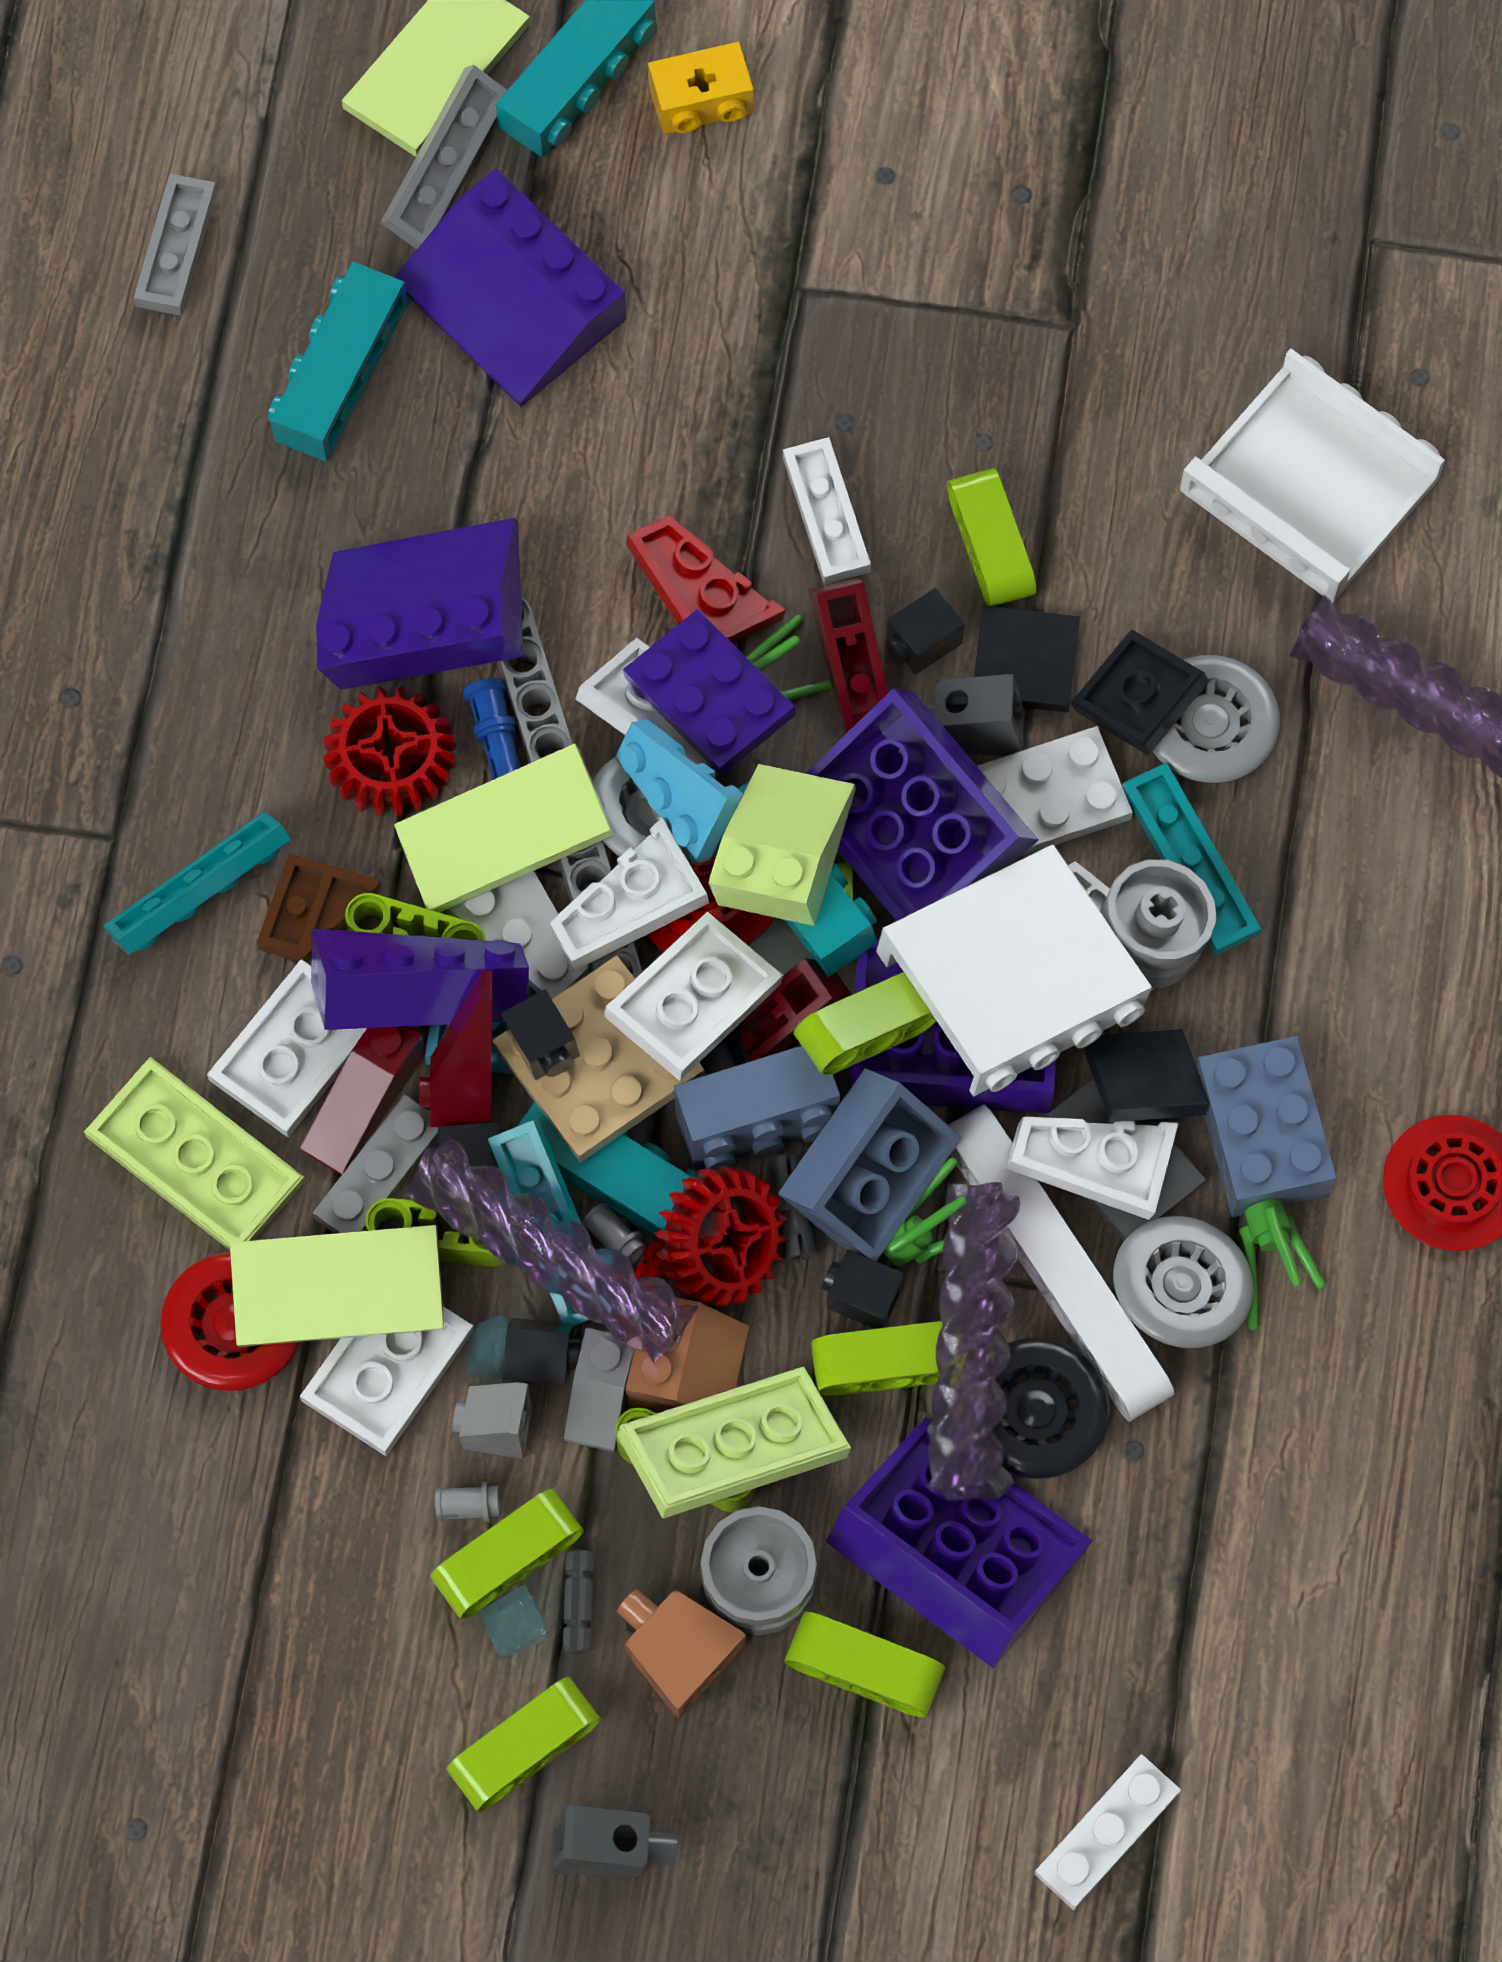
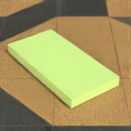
(423, 63)
(503, 829)
(194, 1156)
(337, 1286)
(733, 1442)

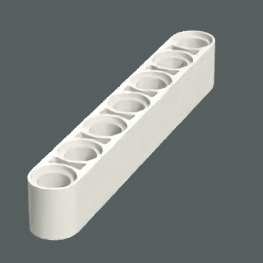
(1064, 1272)

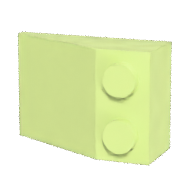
(781, 844)

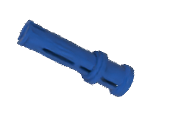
(493, 724)

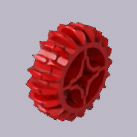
(369, 754)
(709, 1226)

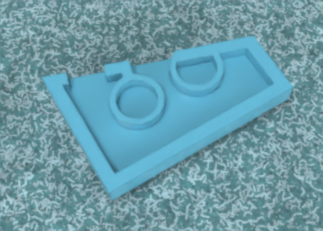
(678, 789)

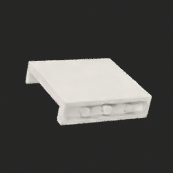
(1314, 476)
(1017, 968)

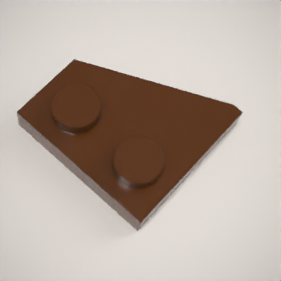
(309, 898)

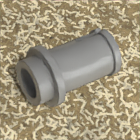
(613, 1232)
(468, 1502)

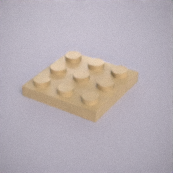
(612, 1079)

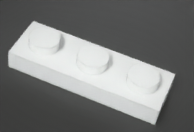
(826, 511)
(1107, 1832)

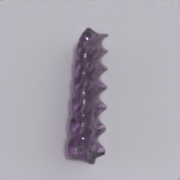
(1394, 677)
(552, 1254)
(969, 1345)

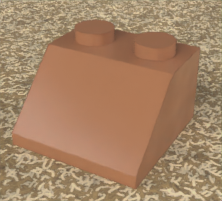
(700, 1367)

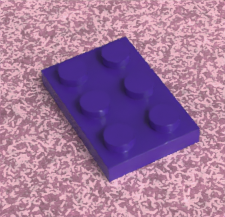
(709, 692)

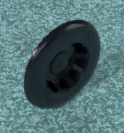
(1040, 1410)

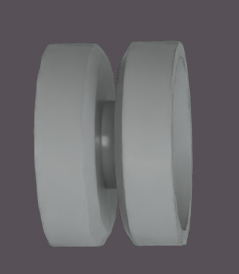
(1161, 918)
(761, 1540)

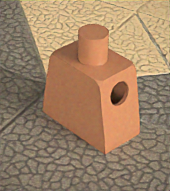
(679, 1646)

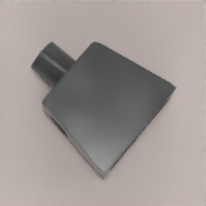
(981, 713)
(586, 1845)

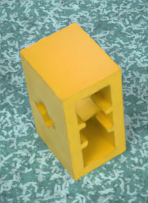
(701, 88)

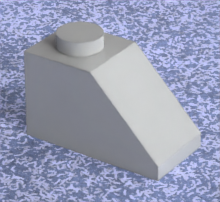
(598, 1391)
(495, 1419)

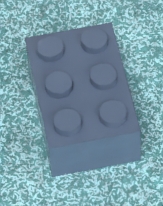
(754, 1108)
(1265, 1125)
(870, 1165)

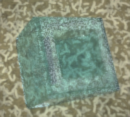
(487, 1349)
(514, 1622)

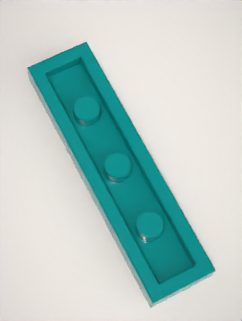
(1183, 840)
(207, 875)
(532, 1168)

